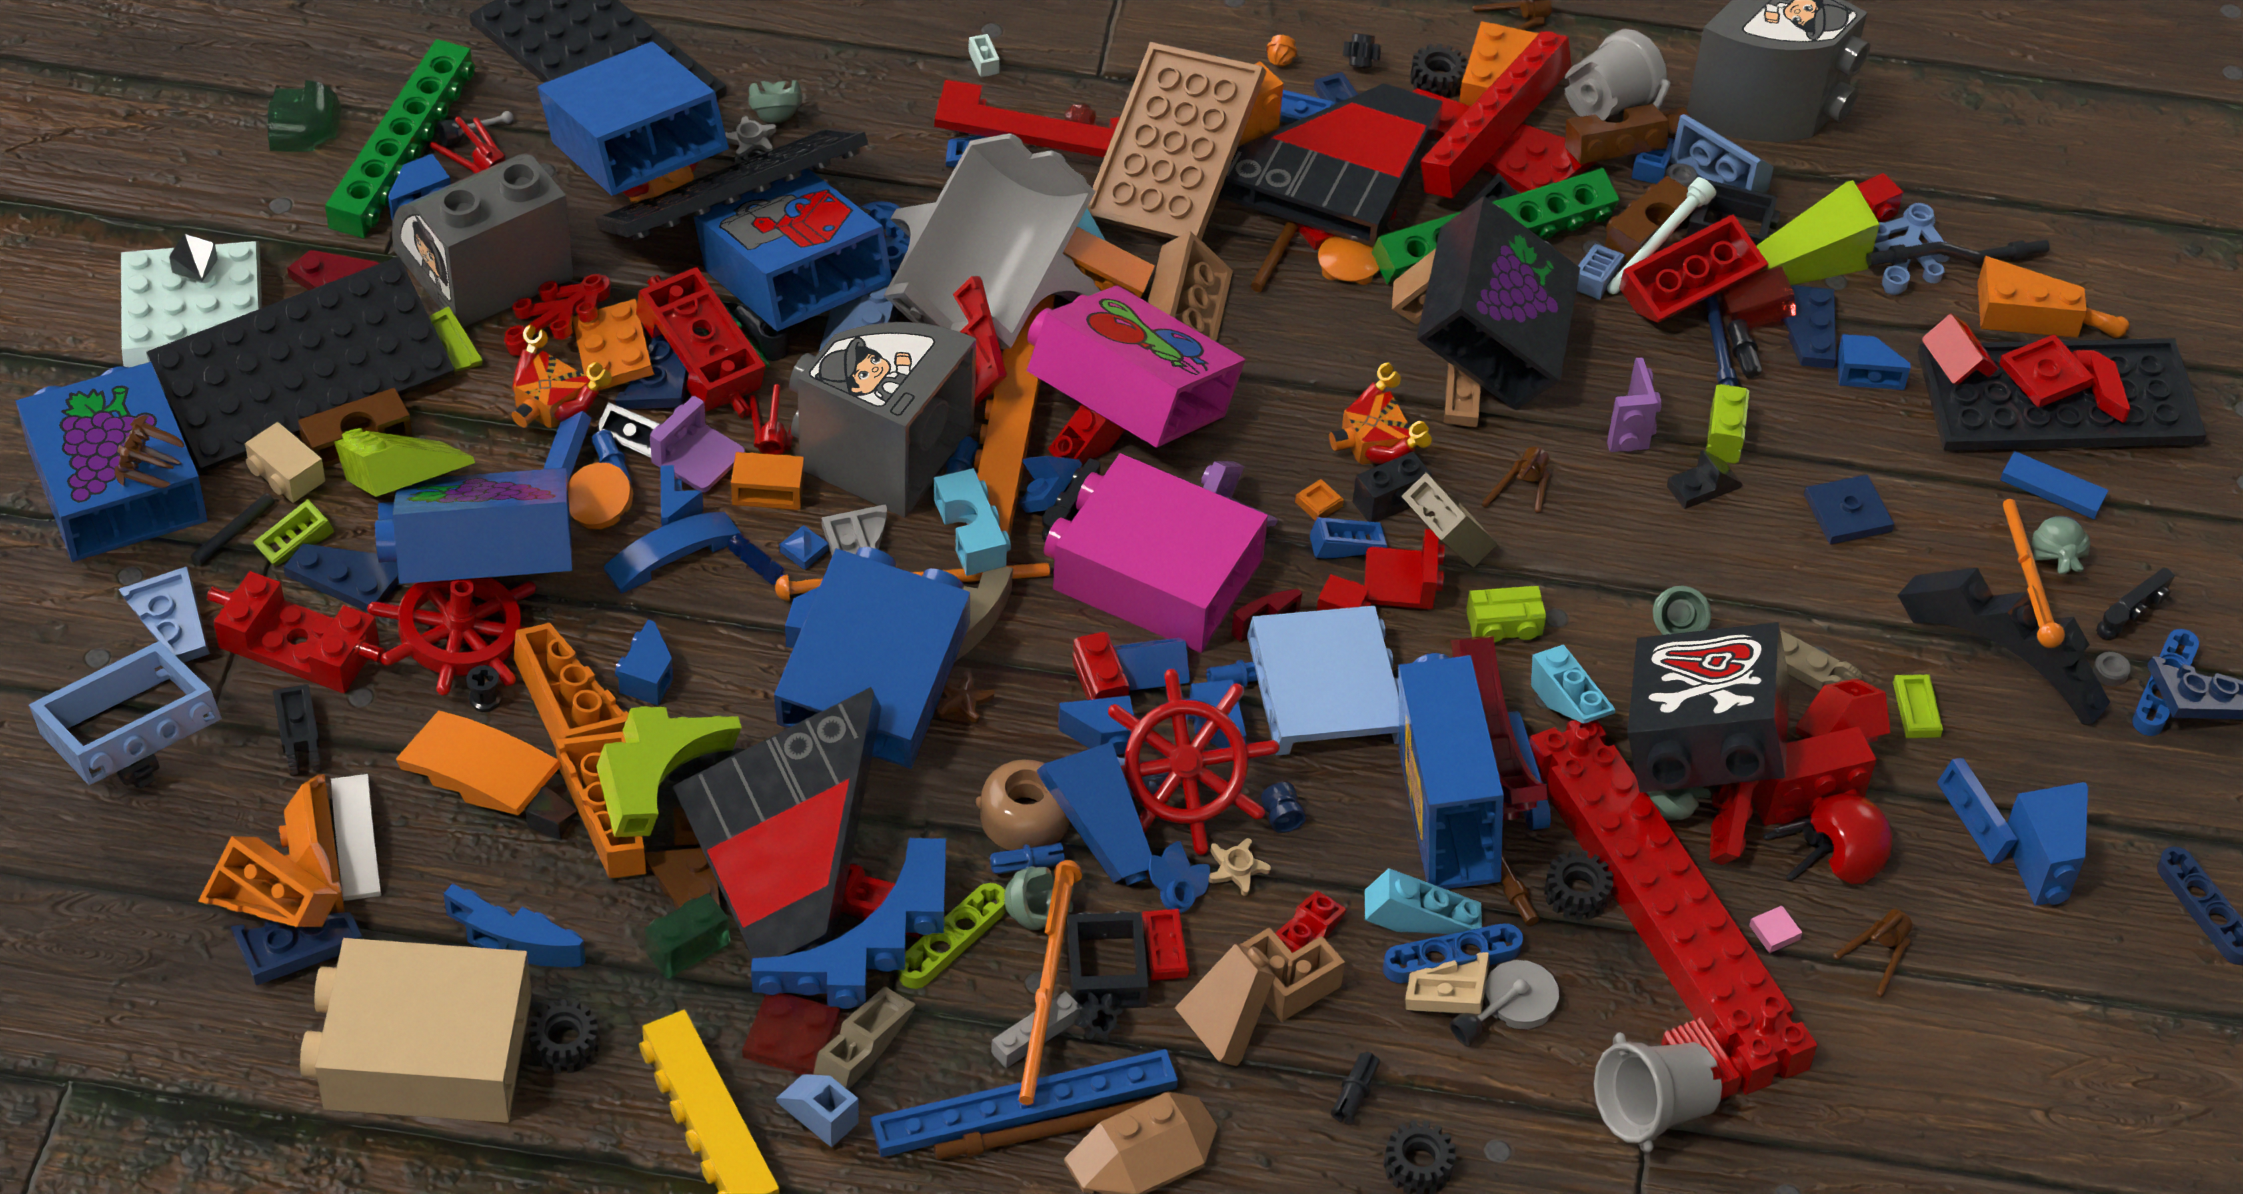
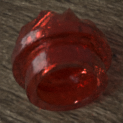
(1080, 114)

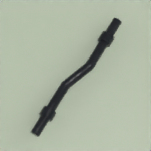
(1900, 253)

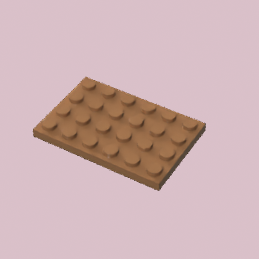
(1175, 141)

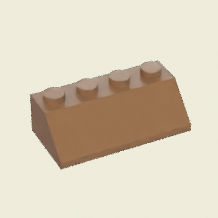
(1191, 284)

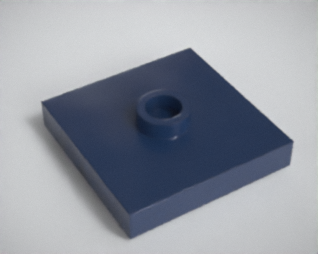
(1848, 509)

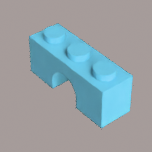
(965, 499)

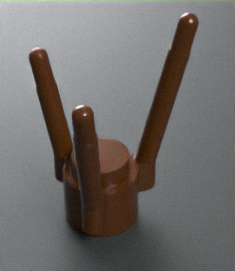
(1533, 9)
(1530, 468)
(1889, 932)

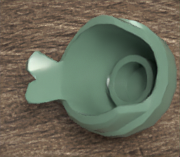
(774, 103)
(2061, 540)
(1681, 611)
(1678, 803)
(1029, 897)

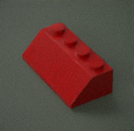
(1691, 270)

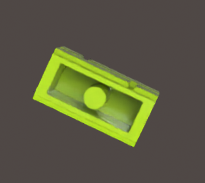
(1727, 422)
(1506, 613)

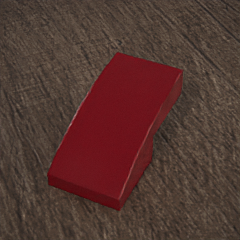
(1276, 603)

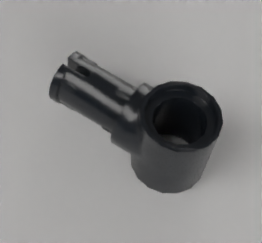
(772, 343)

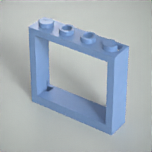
(112, 686)

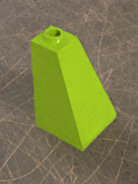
(1824, 239)

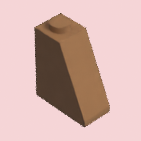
(1229, 1002)

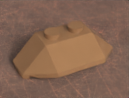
(1144, 1146)

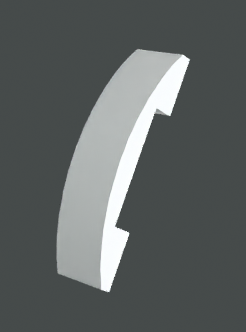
(355, 837)

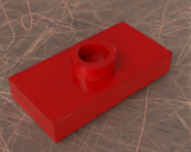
(1165, 944)

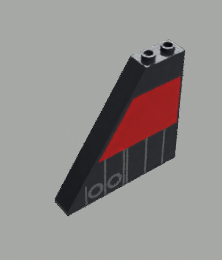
(1338, 165)
(786, 825)

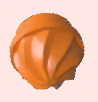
(1281, 50)

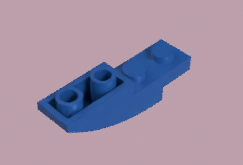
(525, 931)

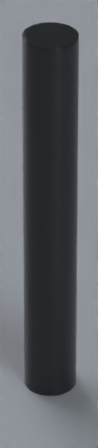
(232, 529)

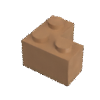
(1411, 289)
(1299, 976)

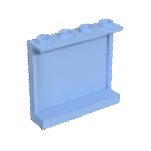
(1325, 675)

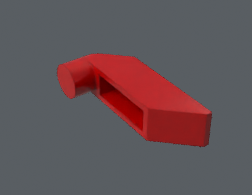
(2106, 383)

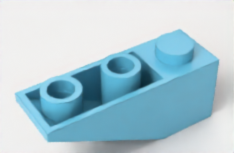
(1567, 686)
(1418, 906)

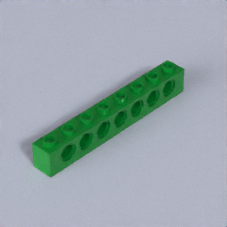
(399, 138)
(1534, 205)

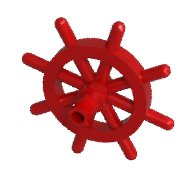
(457, 623)
(1188, 761)

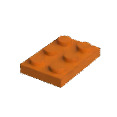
(615, 342)

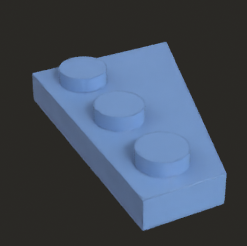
(170, 612)

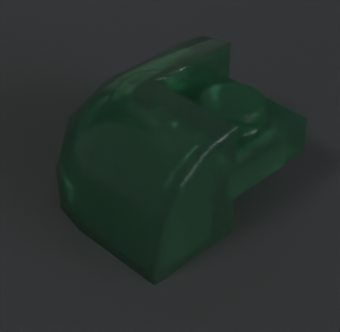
(302, 117)

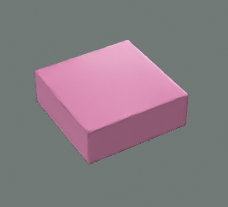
(1775, 929)

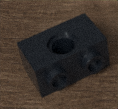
(1381, 489)

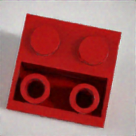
(1844, 707)

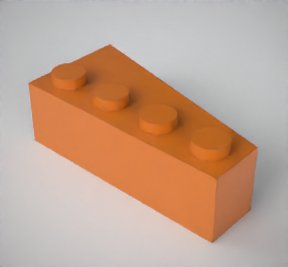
(562, 687)
(578, 768)

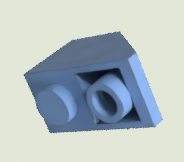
(821, 1106)

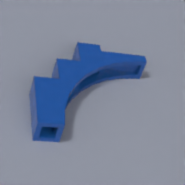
(877, 943)

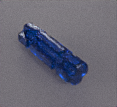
(755, 558)

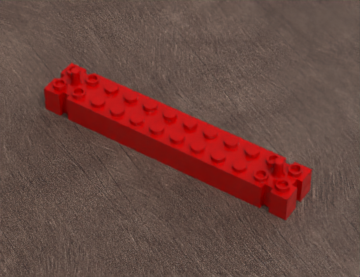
(1672, 904)

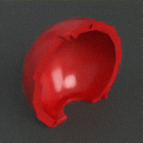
(1858, 833)

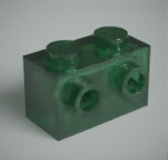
(687, 935)

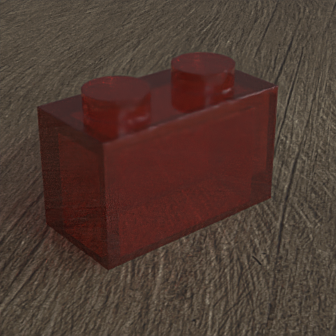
(1759, 298)

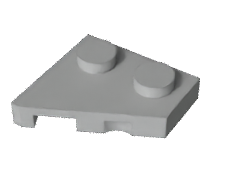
(855, 529)

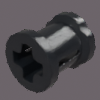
(478, 687)

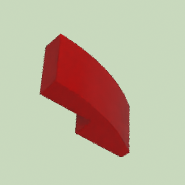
(1312, 919)

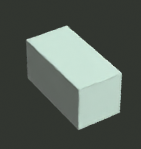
(984, 55)

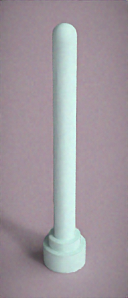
(1698, 194)

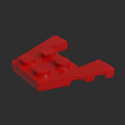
(989, 361)

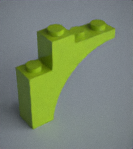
(651, 752)

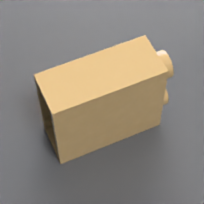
(419, 1030)

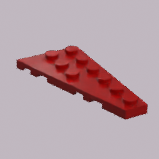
(1526, 158)

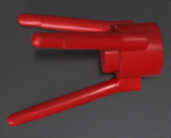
(484, 155)
(772, 436)

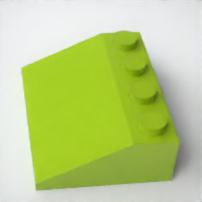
(391, 462)

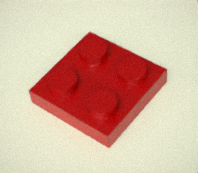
(2046, 370)

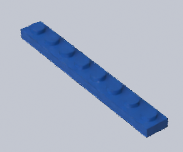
(1001, 1107)

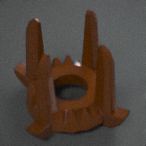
(136, 451)

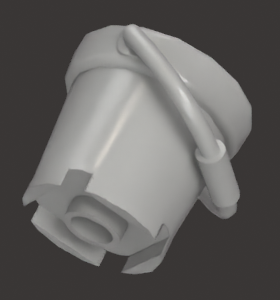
(1618, 76)
(1653, 1088)

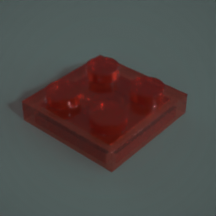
(790, 1032)

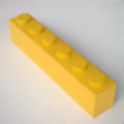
(704, 1107)

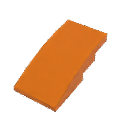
(478, 762)

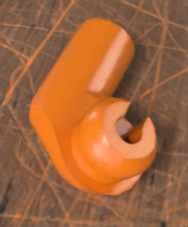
(2109, 324)

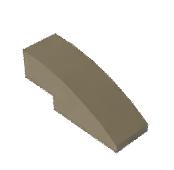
(986, 605)
(864, 1037)

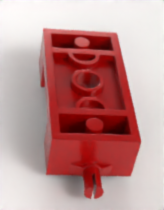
(719, 364)
(262, 624)

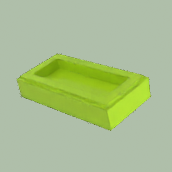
(1917, 706)

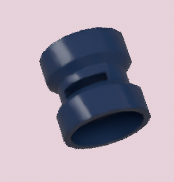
(1283, 807)

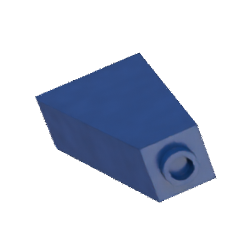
(1101, 809)

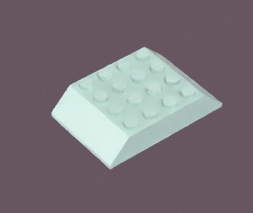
(169, 306)

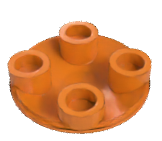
(1347, 260)

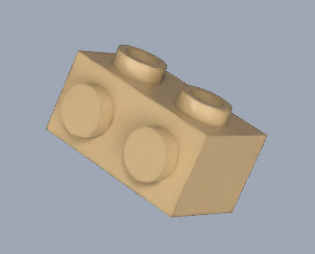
(284, 462)

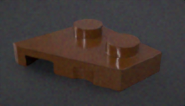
(683, 874)

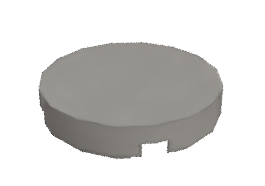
(1525, 1009)

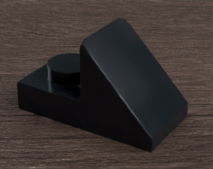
(1704, 482)

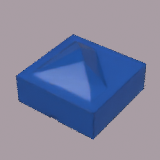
(804, 547)

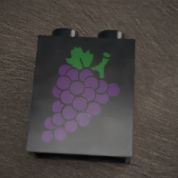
(1499, 303)

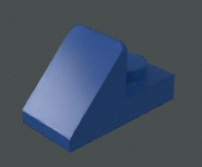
(1050, 477)
(675, 502)

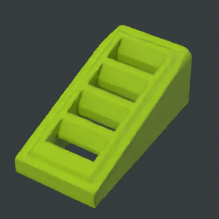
(295, 520)

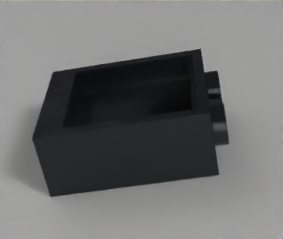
(1741, 203)
(1126, 990)

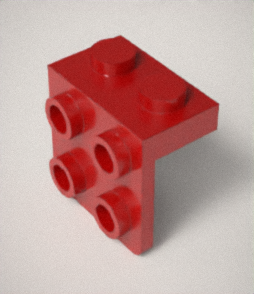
(1405, 575)

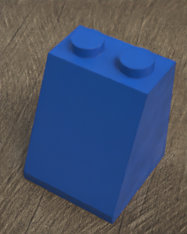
(2050, 840)

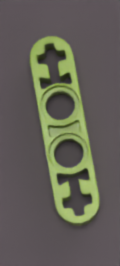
(957, 939)

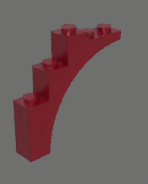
(1517, 782)

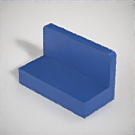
(1148, 661)

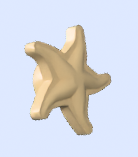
(1237, 865)

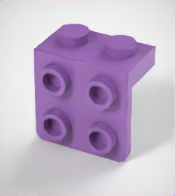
(1635, 414)
(695, 450)
(1223, 479)

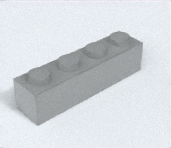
(1014, 1042)

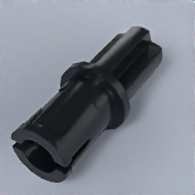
(1744, 348)
(1355, 1087)

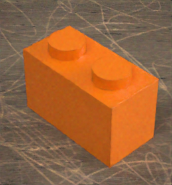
(767, 480)

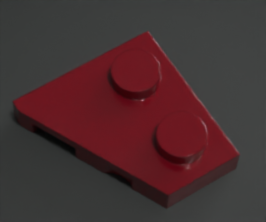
(320, 268)

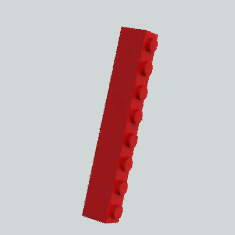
(1496, 114)

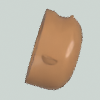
(1019, 824)

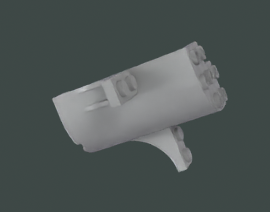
(998, 220)

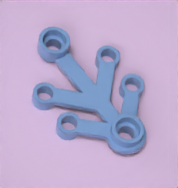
(1917, 219)

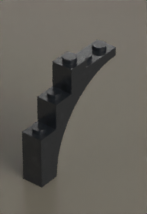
(1966, 602)

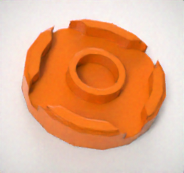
(599, 495)

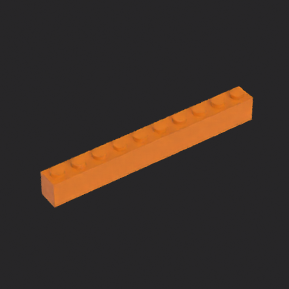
(1010, 425)

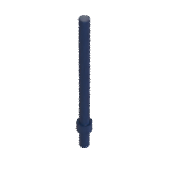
(1726, 374)

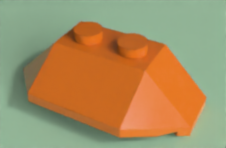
(311, 835)

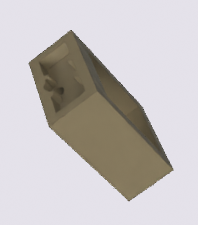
(1449, 520)

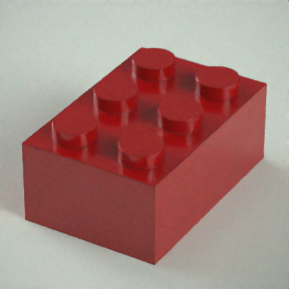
(1815, 770)

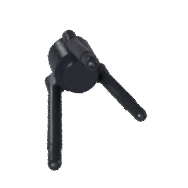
(1811, 836)

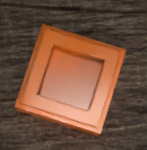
(1319, 500)

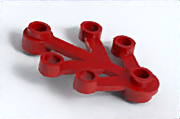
(558, 313)

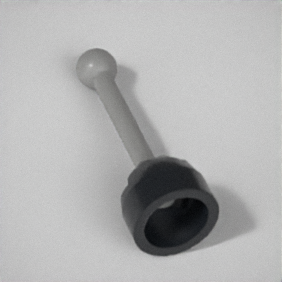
(452, 133)
(1468, 1026)

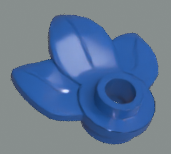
(1174, 874)

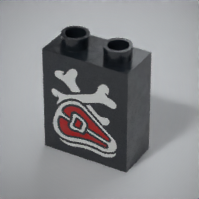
(1709, 708)

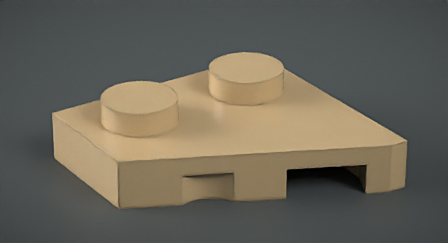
(1449, 987)

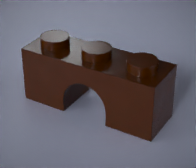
(1595, 140)
(1640, 219)
(376, 413)

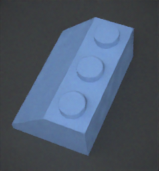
(1718, 157)
(862, 311)

